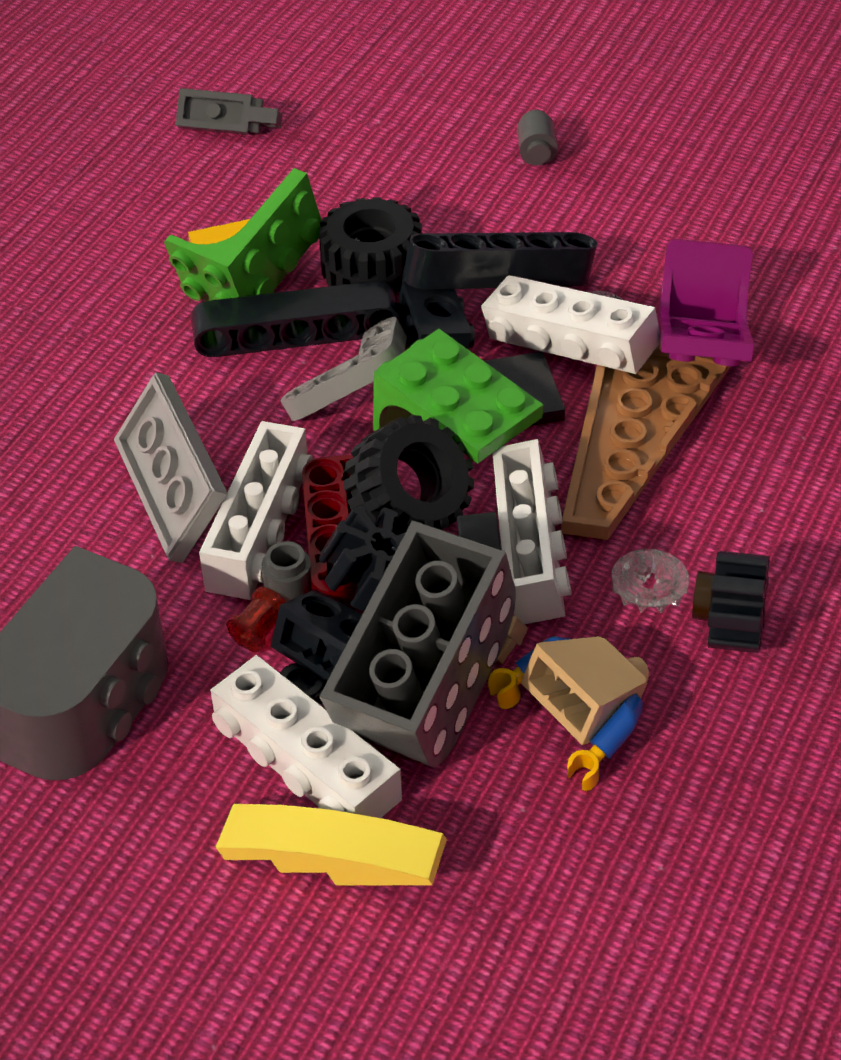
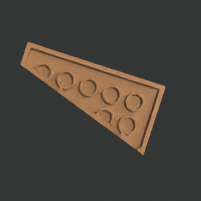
(629, 434)

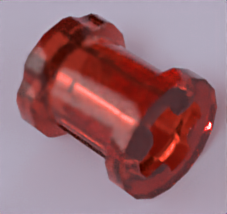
(255, 619)

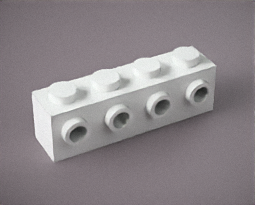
(572, 323)
(254, 510)
(528, 530)
(302, 743)

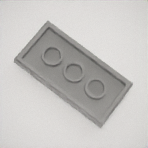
(170, 467)

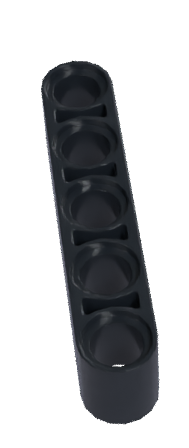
(488, 258)
(291, 318)

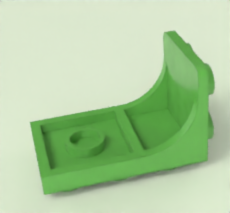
(258, 254)
(458, 390)

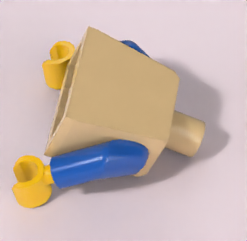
(585, 689)

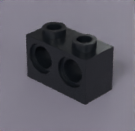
(314, 631)

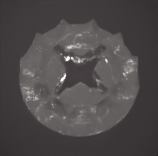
(634, 569)

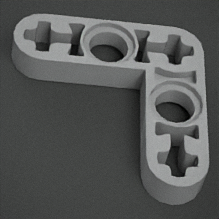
(378, 345)

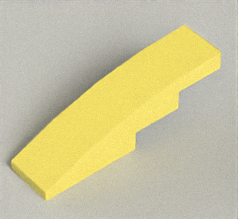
(334, 842)

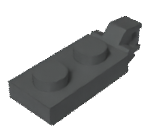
(224, 112)

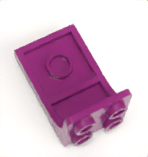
(705, 302)

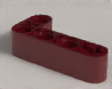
(324, 509)

